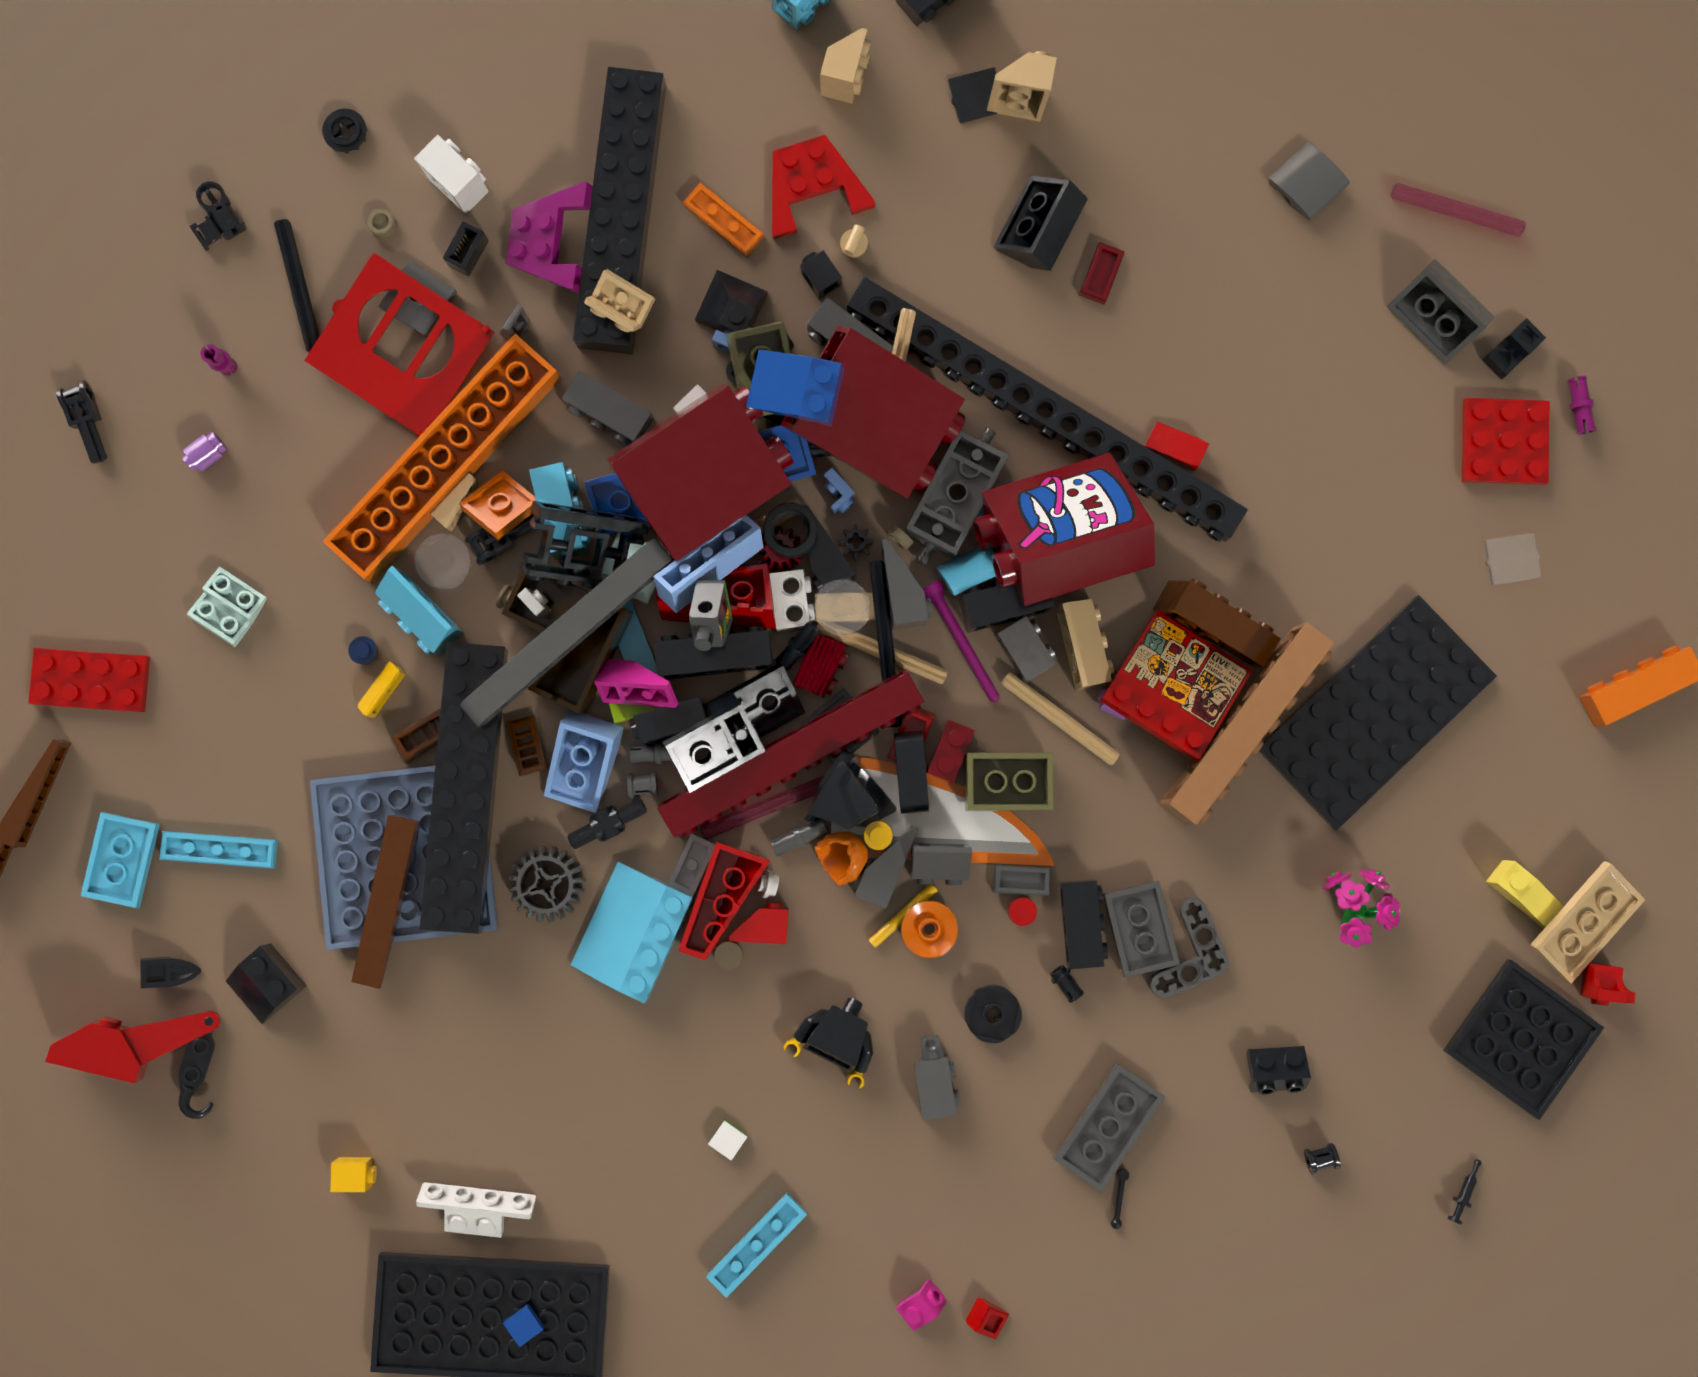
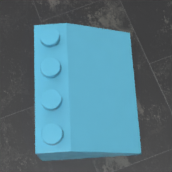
(632, 932)

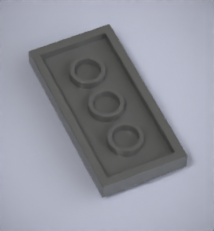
(1109, 1127)

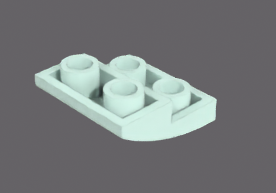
(227, 607)

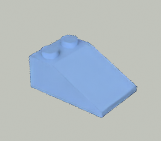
(582, 760)

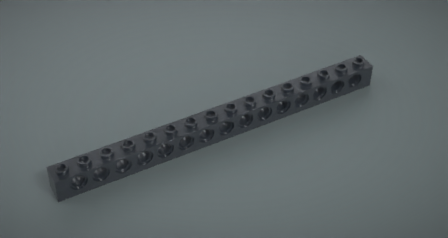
(1228, 511)

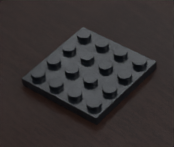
(1523, 1039)

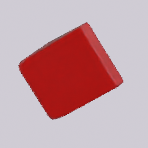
(986, 1318)

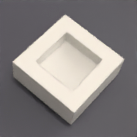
(535, 601)

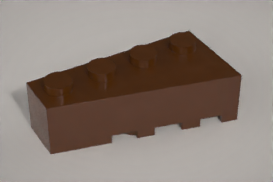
(1218, 621)

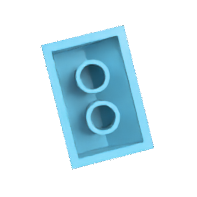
(416, 611)

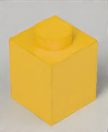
(352, 1174)

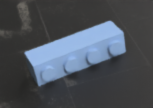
(708, 562)

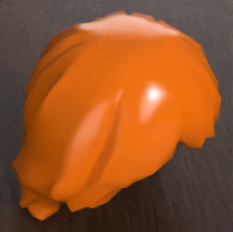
(842, 856)

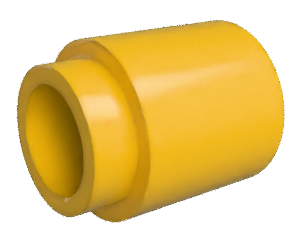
(878, 835)

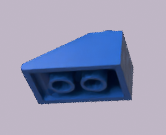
(796, 386)

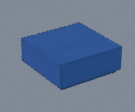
(523, 1325)

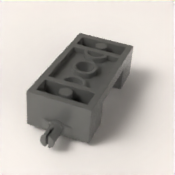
(945, 522)

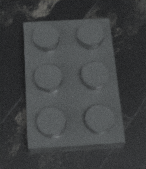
(1141, 929)

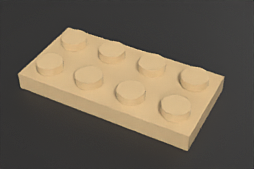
(1587, 922)

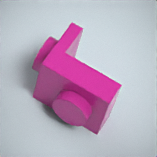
(922, 1306)

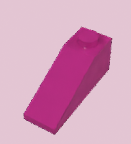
(633, 685)

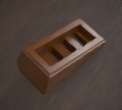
(398, 738)
(537, 742)

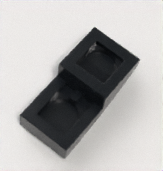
(1514, 348)

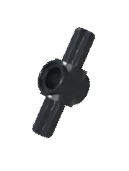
(607, 823)

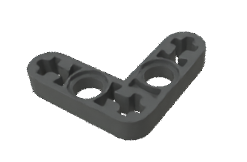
(1200, 961)

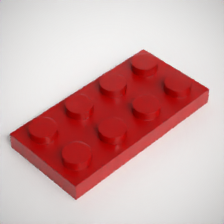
(89, 680)

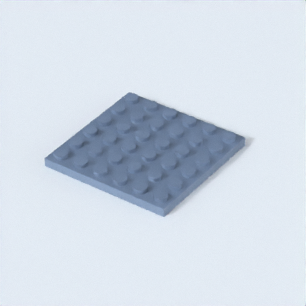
(348, 836)

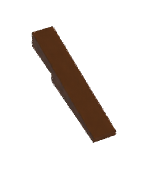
(26, 808)
(385, 900)

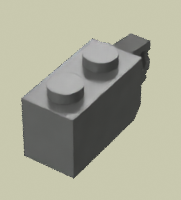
(934, 1081)

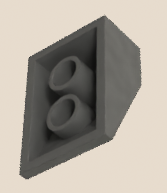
(905, 594)

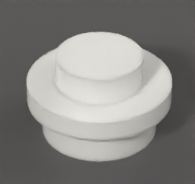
(768, 884)

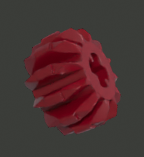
(772, 556)

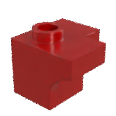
(1605, 985)

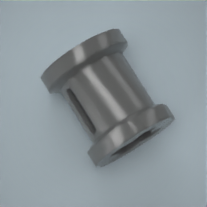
(642, 785)

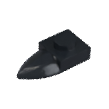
(166, 972)

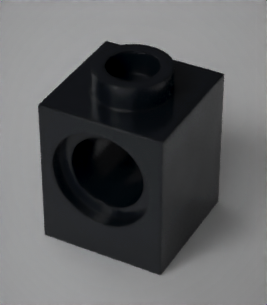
(820, 273)

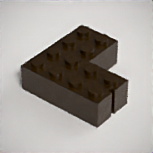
(576, 672)

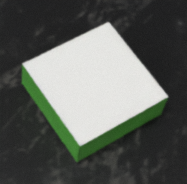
(728, 1139)

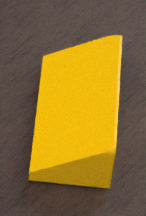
(381, 690)

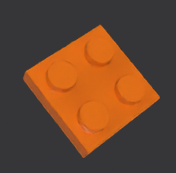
(499, 505)

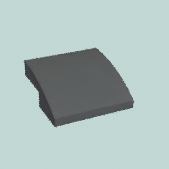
(1309, 181)

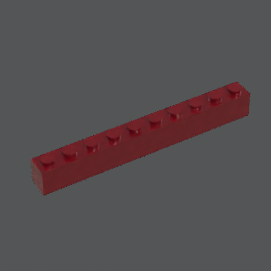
(793, 752)

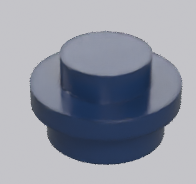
(362, 650)

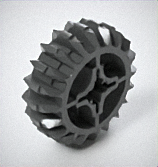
(540, 872)

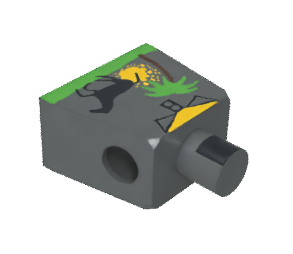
(711, 626)

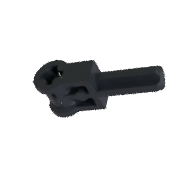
(82, 413)
(495, 547)

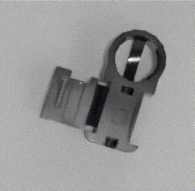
(222, 217)

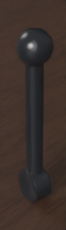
(1123, 1175)

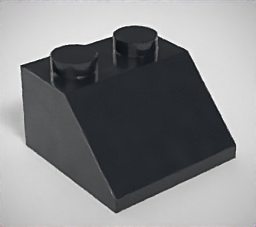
(265, 982)

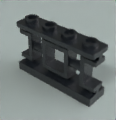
(589, 524)

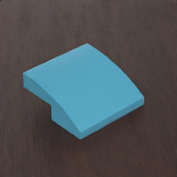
(967, 570)

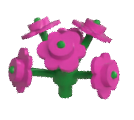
(1353, 900)

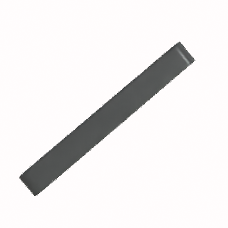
(566, 633)

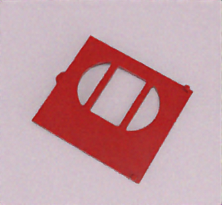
(356, 367)

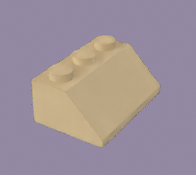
(1023, 87)
(1084, 643)

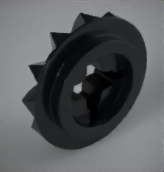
(332, 130)

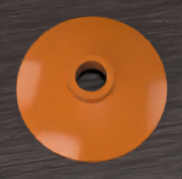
(944, 931)

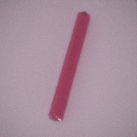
(1458, 209)
(761, 808)

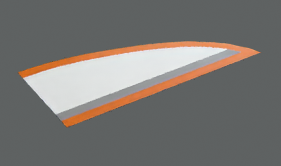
(993, 835)

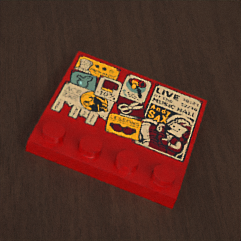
(1176, 686)

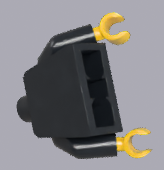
(838, 1038)

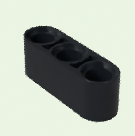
(911, 772)

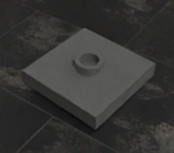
(412, 312)

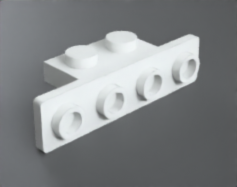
(475, 1209)

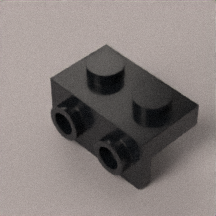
(1278, 1069)

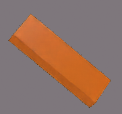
(723, 219)

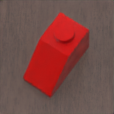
(764, 926)

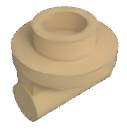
(854, 242)

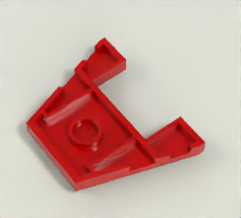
(807, 172)

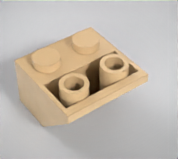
(845, 66)

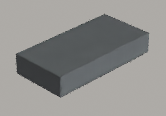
(1021, 880)

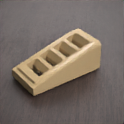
(449, 509)

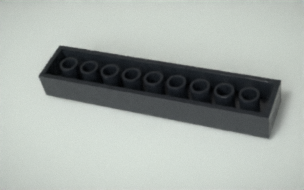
(620, 197)
(462, 796)

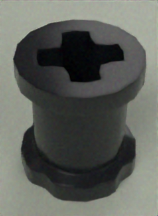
(1322, 1158)

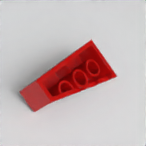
(722, 892)

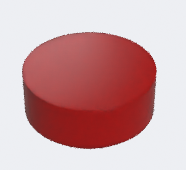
(1022, 911)

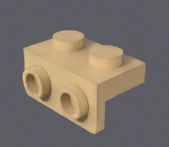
(620, 302)

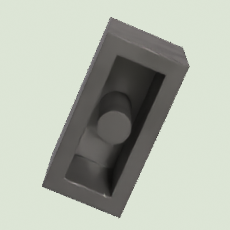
(1026, 648)

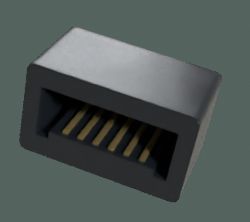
(465, 248)

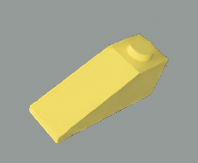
(1525, 892)

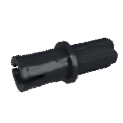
(798, 645)

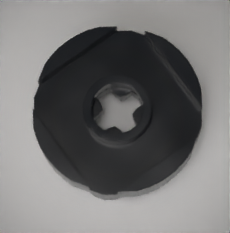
(983, 1000)

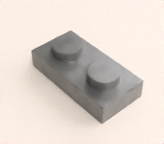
(692, 865)

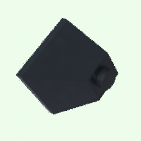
(730, 304)

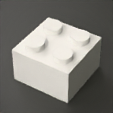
(452, 173)

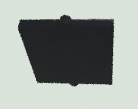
(972, 94)

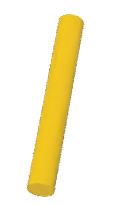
(896, 921)

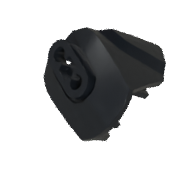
(849, 795)

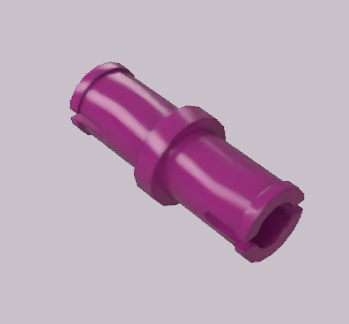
(218, 360)
(1581, 405)

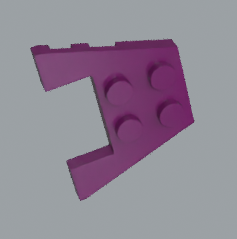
(537, 236)

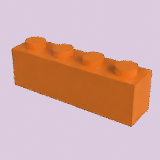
(1641, 686)

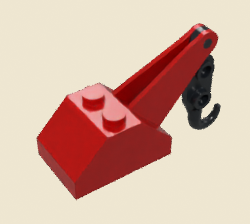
(124, 1052)

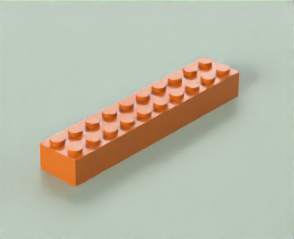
(440, 457)

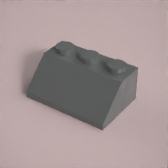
(1440, 311)

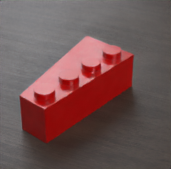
(748, 597)

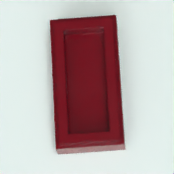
(1101, 273)

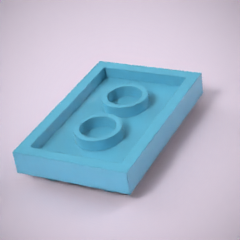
(120, 860)

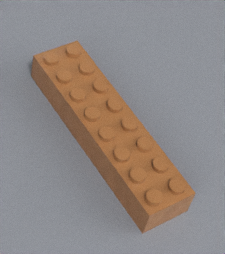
(1247, 724)

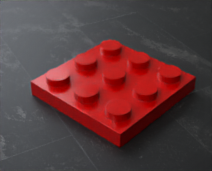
(1505, 441)

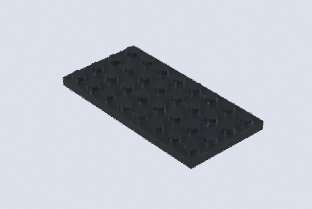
(1376, 712)
(450, 1312)

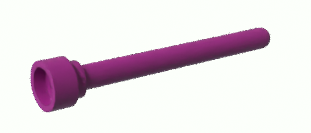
(935, 593)

